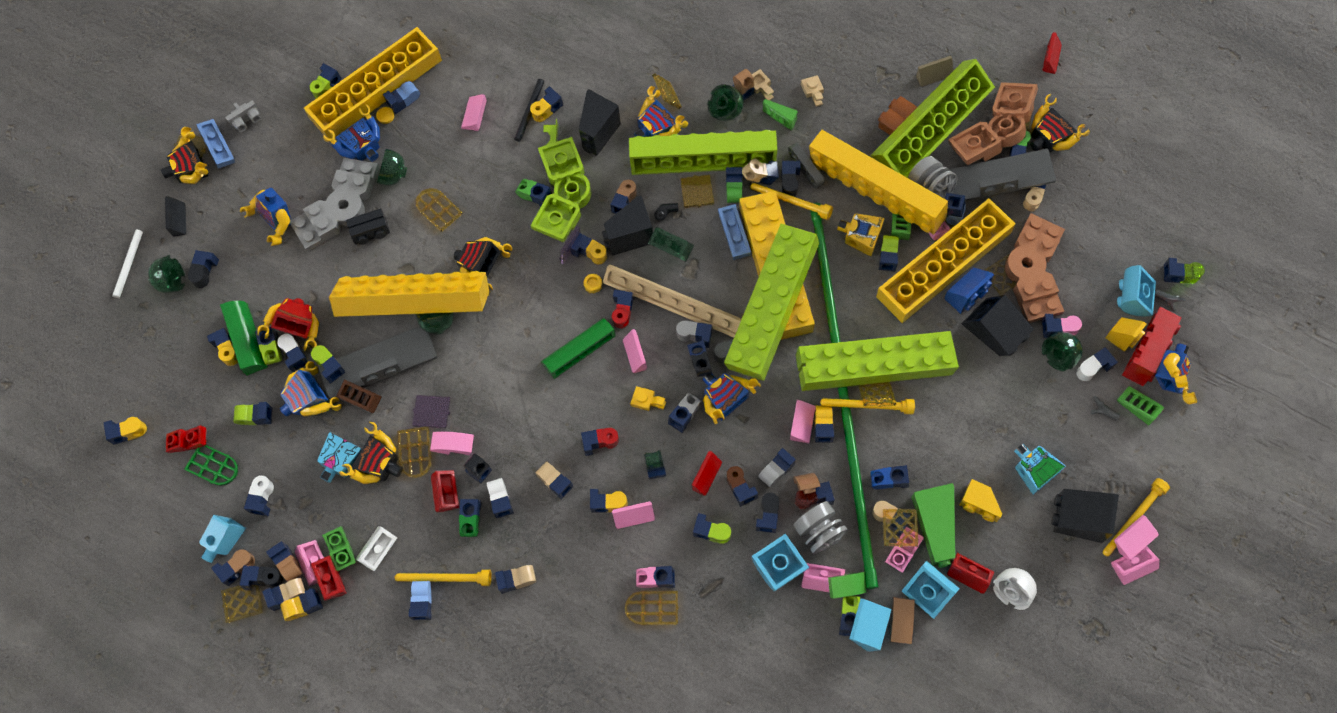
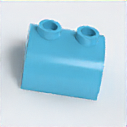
(1137, 292)
(779, 563)
(930, 589)

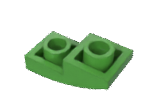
(339, 548)
(847, 585)

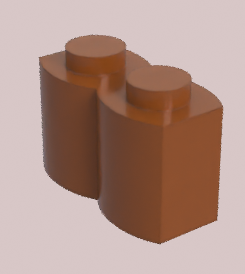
(898, 112)

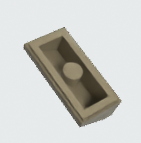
(934, 71)

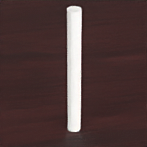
(127, 264)

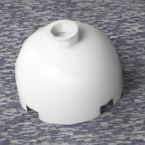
(1015, 587)

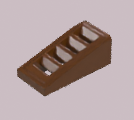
(369, 402)

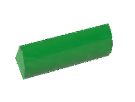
(243, 336)
(578, 348)

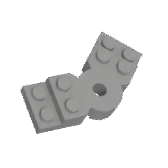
(324, 218)

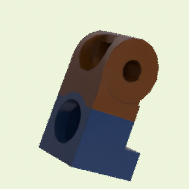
(739, 487)

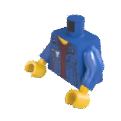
(358, 140)

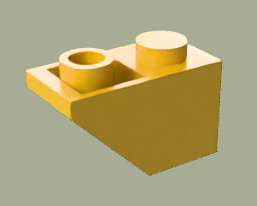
(1126, 333)
(980, 499)

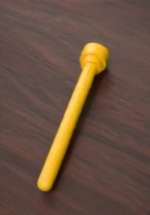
(825, 211)
(906, 406)
(1159, 488)
(483, 577)

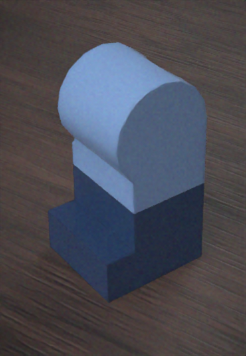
(402, 96)

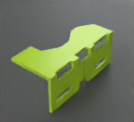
(552, 131)

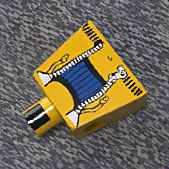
(862, 232)

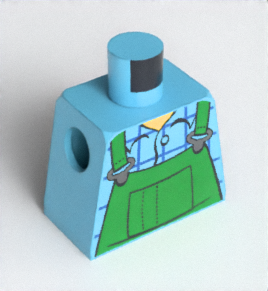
(1037, 467)

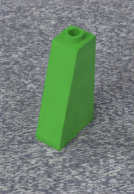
(937, 522)

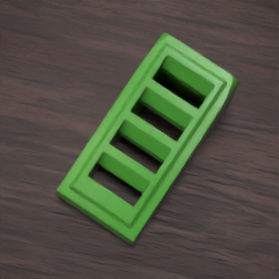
(782, 114)
(901, 233)
(1141, 414)

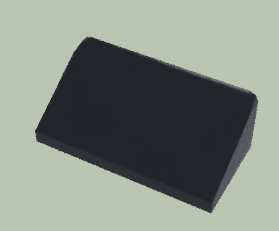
(175, 216)

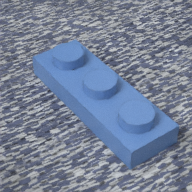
(215, 143)
(734, 232)

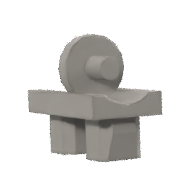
(243, 114)

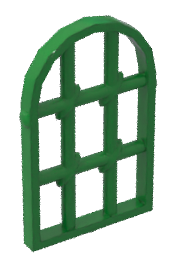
(205, 467)

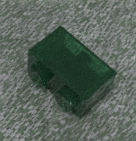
(671, 244)

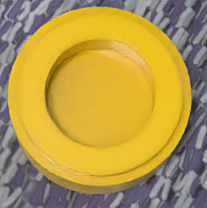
(593, 283)

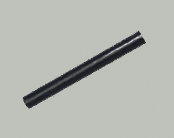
(527, 114)

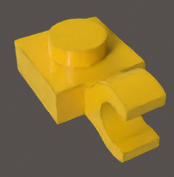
(645, 398)

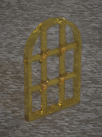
(437, 215)
(408, 446)
(661, 601)

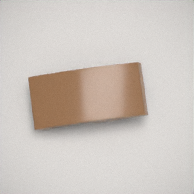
(807, 482)
(902, 620)

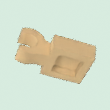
(762, 84)
(813, 88)

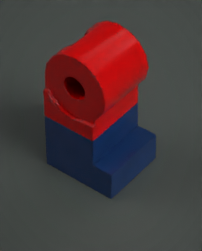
(623, 309)
(598, 439)

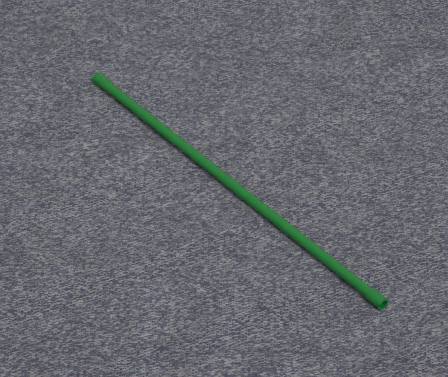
(869, 569)

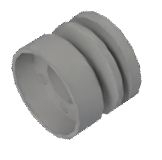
(934, 176)
(818, 525)

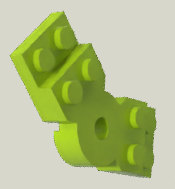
(565, 172)

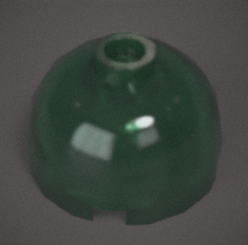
(725, 103)
(391, 168)
(166, 275)
(435, 322)
(1062, 350)

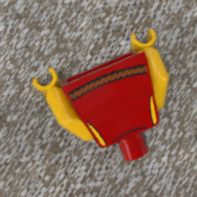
(294, 318)

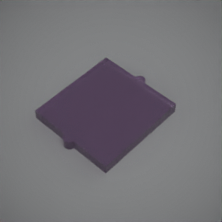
(566, 250)
(431, 411)

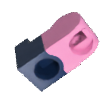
(1050, 325)
(655, 577)

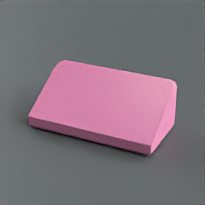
(474, 113)
(634, 352)
(802, 422)
(633, 515)
(1136, 537)
(307, 554)
(1141, 565)
(817, 577)

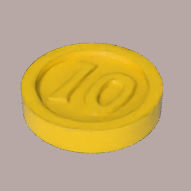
(385, 115)

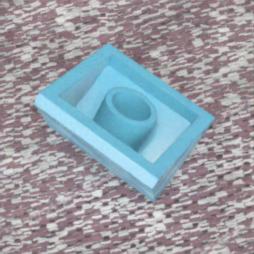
(870, 625)

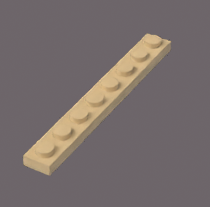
(671, 300)

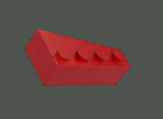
(1152, 347)

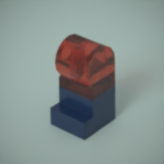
(822, 494)

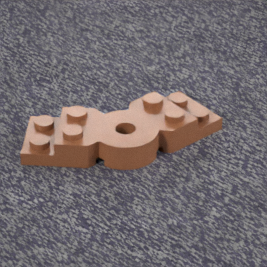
(1010, 112)
(1035, 287)

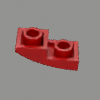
(185, 440)

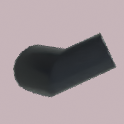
(664, 209)

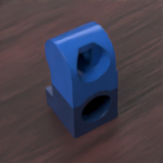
(890, 477)

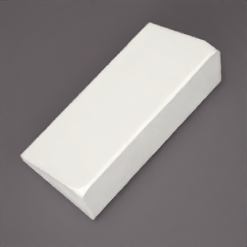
(376, 548)

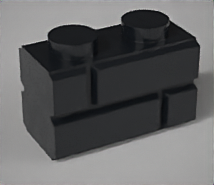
(368, 226)

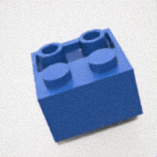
(969, 289)

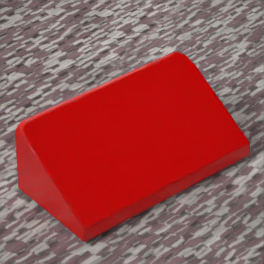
(1052, 54)
(706, 474)
(444, 491)
(970, 573)
(328, 578)

